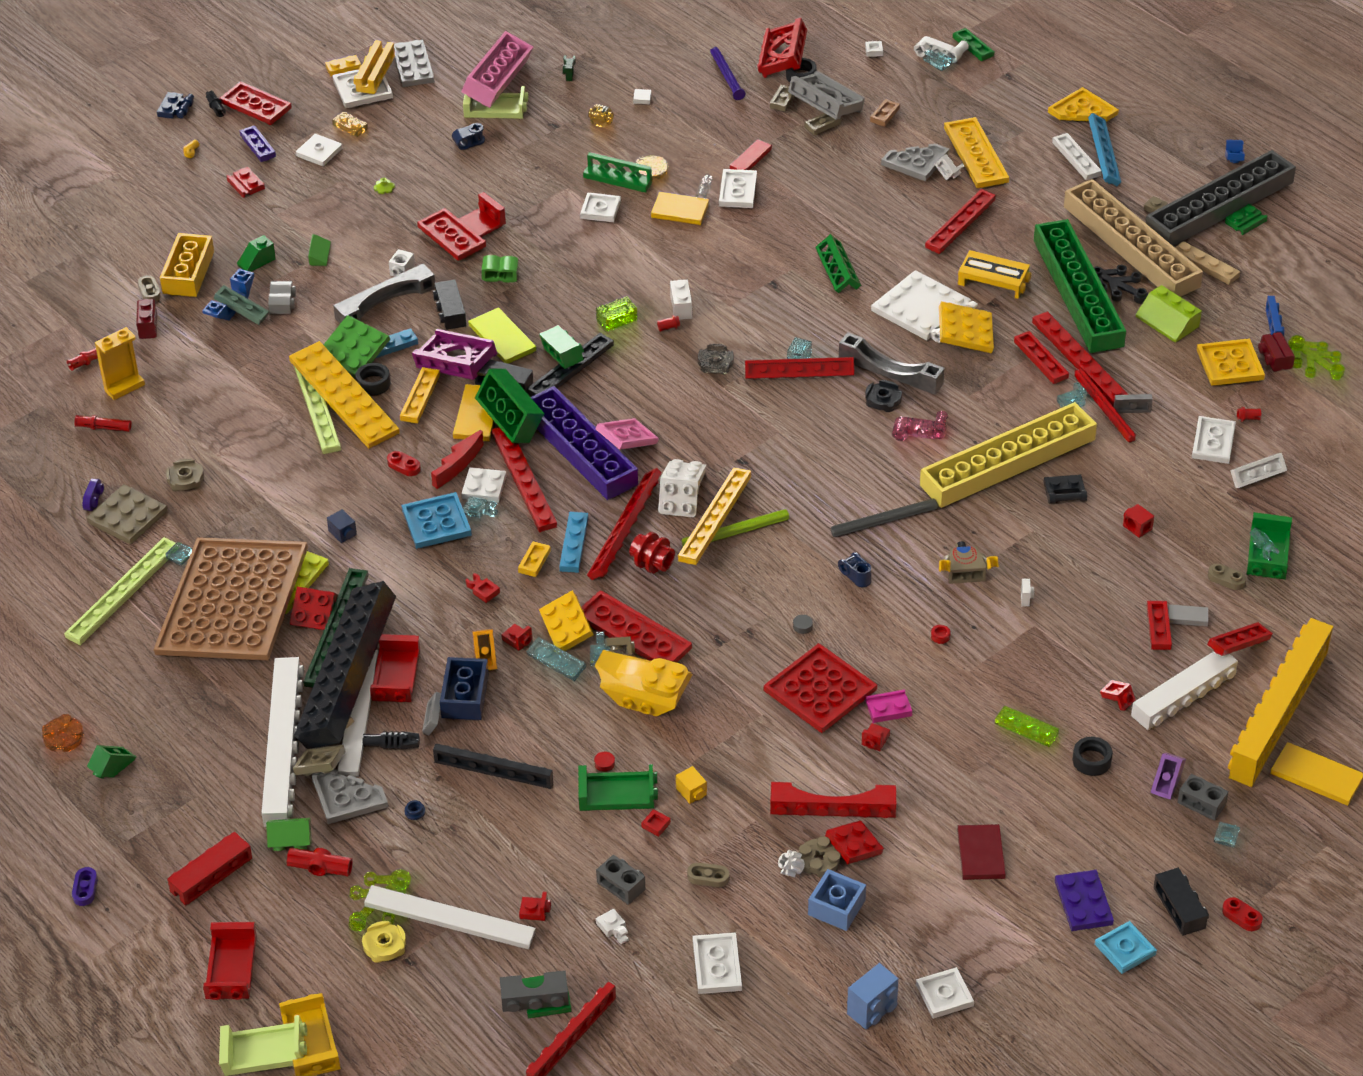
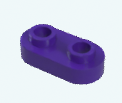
(92, 494)
(84, 891)

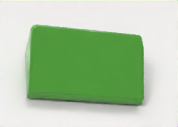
(319, 251)

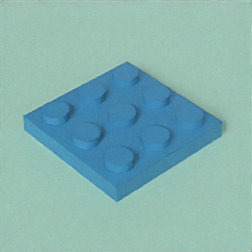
(436, 520)

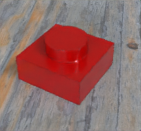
(656, 822)

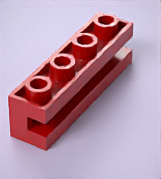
(210, 868)

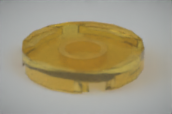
(658, 164)

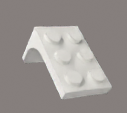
(680, 488)

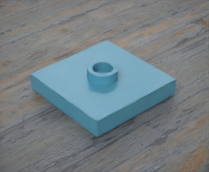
(1125, 947)

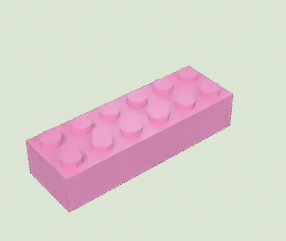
(497, 69)

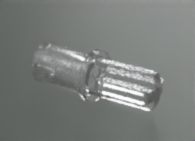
(704, 187)

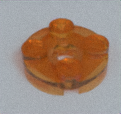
(59, 725)

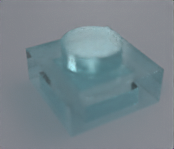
(179, 553)
(1226, 834)

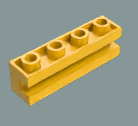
(374, 67)

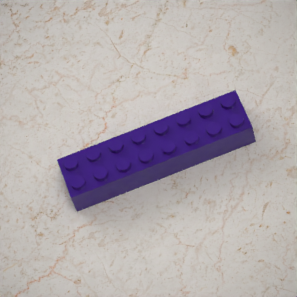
(583, 445)

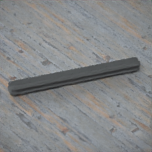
(884, 517)

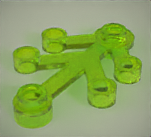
(1298, 345)
(393, 884)

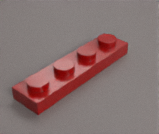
(1041, 357)
(1239, 639)

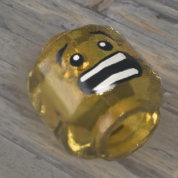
(601, 115)

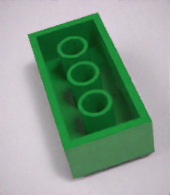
(509, 405)

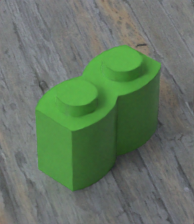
(499, 268)

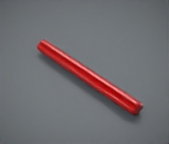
(1105, 405)

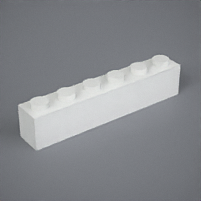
(1183, 689)

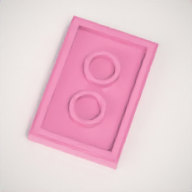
(627, 433)

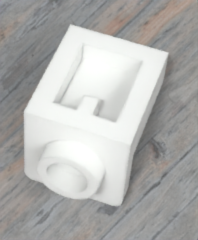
(947, 168)

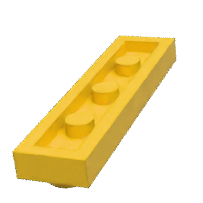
(419, 395)

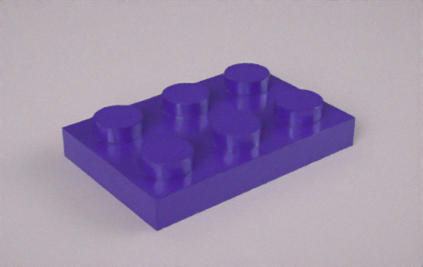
(1084, 900)

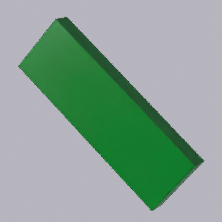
(976, 46)

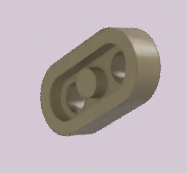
(149, 288)
(1226, 576)
(708, 874)

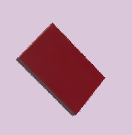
(981, 852)

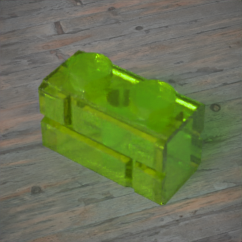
(616, 313)

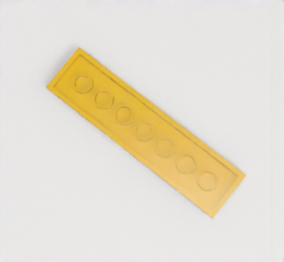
(344, 394)

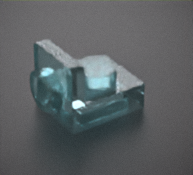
(1077, 395)

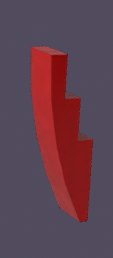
(458, 460)

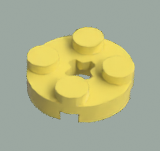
(388, 951)

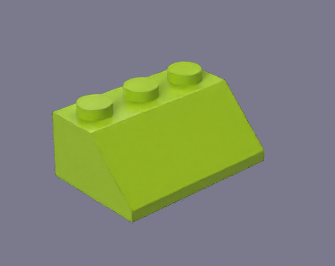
(1169, 314)

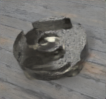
(711, 365)

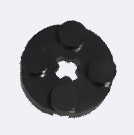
(887, 403)

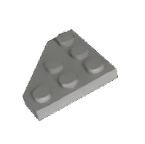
(915, 160)
(347, 796)

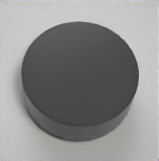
(802, 624)

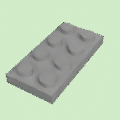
(413, 63)

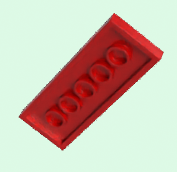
(620, 620)

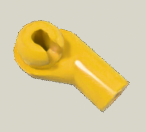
(189, 149)

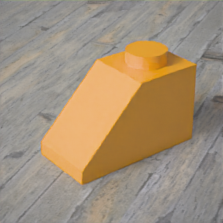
(484, 647)

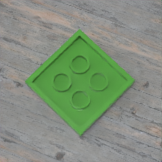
(355, 344)

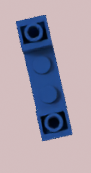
(240, 283)

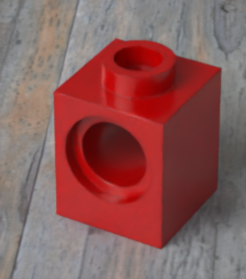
(1138, 520)

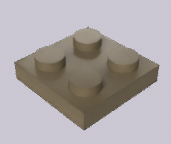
(319, 760)

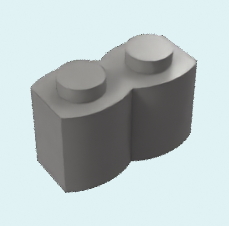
(281, 297)

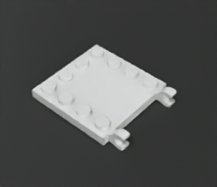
(916, 304)

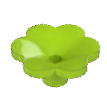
(384, 186)

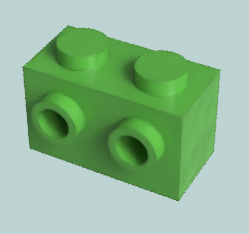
(289, 833)

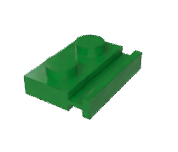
(1246, 219)

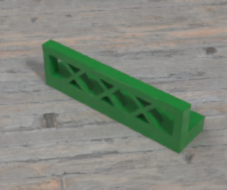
(618, 176)
(839, 259)

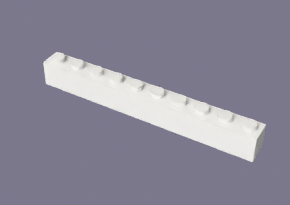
(281, 739)

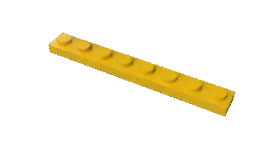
(714, 516)

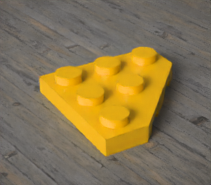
(1080, 105)

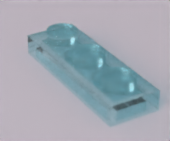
(556, 659)

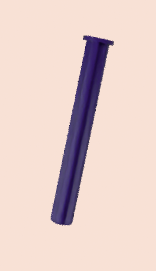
(738, 93)

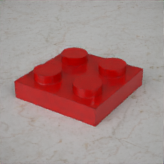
(854, 842)

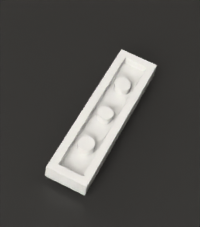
(1076, 156)

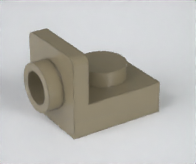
(618, 642)

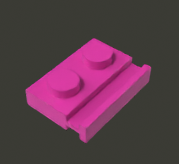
(888, 706)

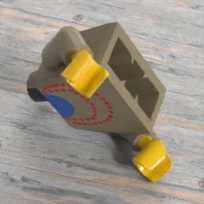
(966, 564)

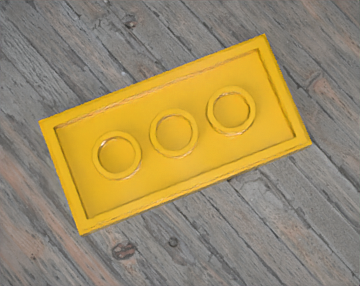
(472, 416)
(1317, 773)

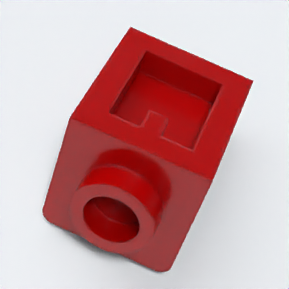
(517, 636)
(1119, 692)
(875, 737)
(535, 908)

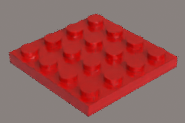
(820, 688)

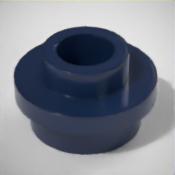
(416, 806)

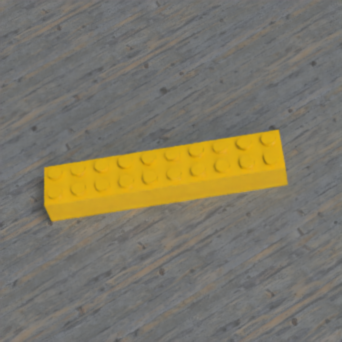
(1279, 702)

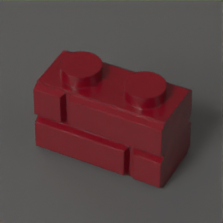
(146, 319)
(1276, 352)

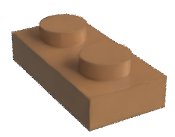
(884, 112)

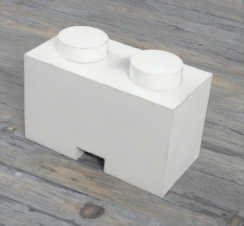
(681, 299)

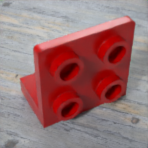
(487, 217)
(312, 608)

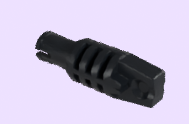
(392, 740)

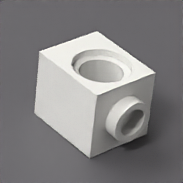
(401, 262)

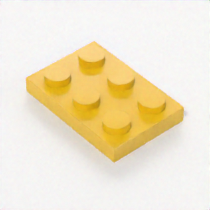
(566, 621)

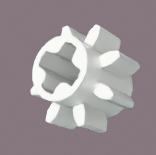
(791, 863)

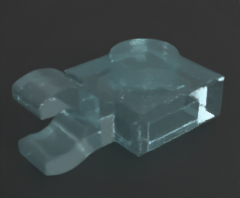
(938, 60)
(477, 507)
(1262, 540)
(596, 650)

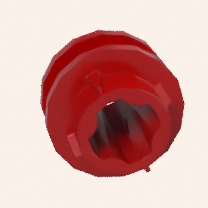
(652, 552)

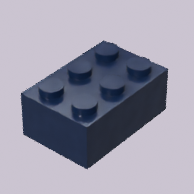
(464, 688)

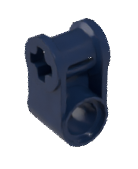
(468, 136)
(856, 569)

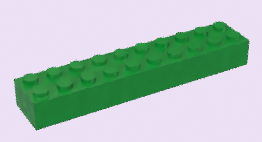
(1079, 286)

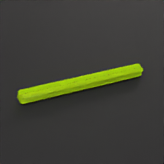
(748, 525)

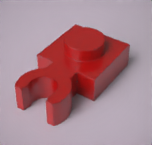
(483, 589)

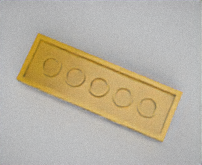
(976, 152)

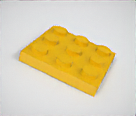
(966, 327)
(1230, 362)

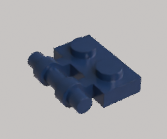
(175, 104)

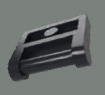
(1065, 488)

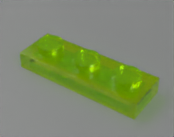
(1026, 726)

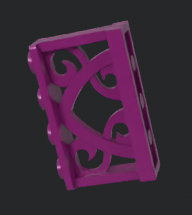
(477, 351)

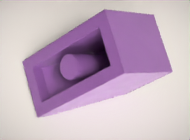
(1168, 775)

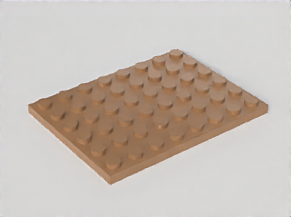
(231, 599)

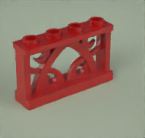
(791, 57)

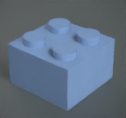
(837, 899)
(872, 996)

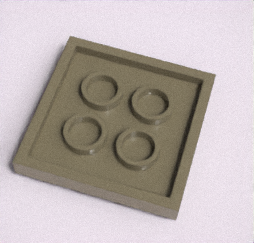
(127, 514)

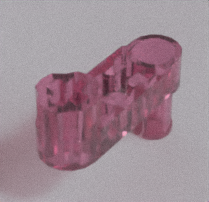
(909, 426)

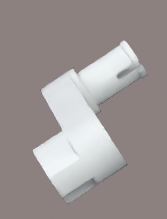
(938, 46)

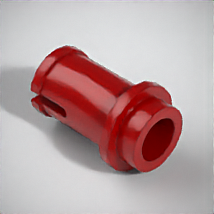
(668, 323)
(1248, 414)

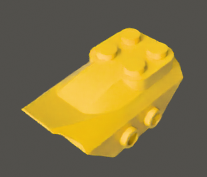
(642, 684)

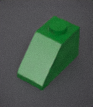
(257, 254)
(109, 760)

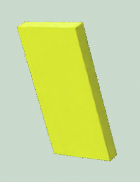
(508, 338)

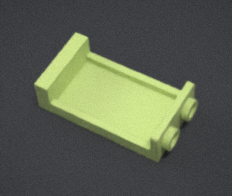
(506, 106)
(261, 1047)

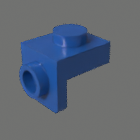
(1234, 151)

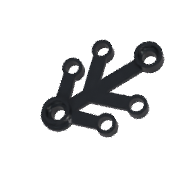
(1119, 282)

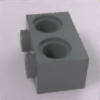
(1202, 797)
(621, 879)

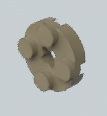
(190, 481)
(821, 847)

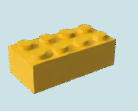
(187, 264)

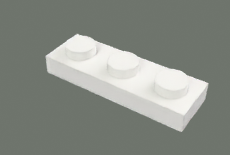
(1258, 470)

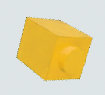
(691, 785)

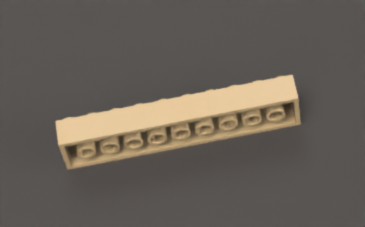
(1132, 238)

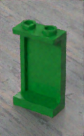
(1278, 531)
(616, 790)

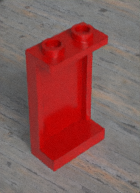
(396, 668)
(230, 960)

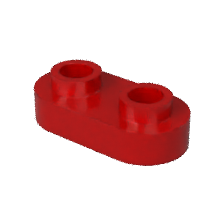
(403, 463)
(1241, 914)

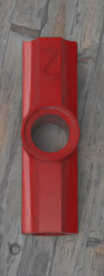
(319, 862)

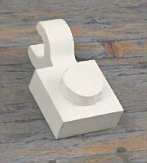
(613, 924)

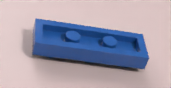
(1273, 316)

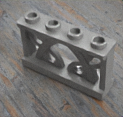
(826, 94)

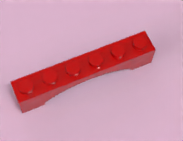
(793, 801)

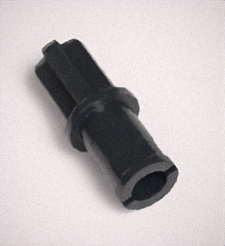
(215, 103)

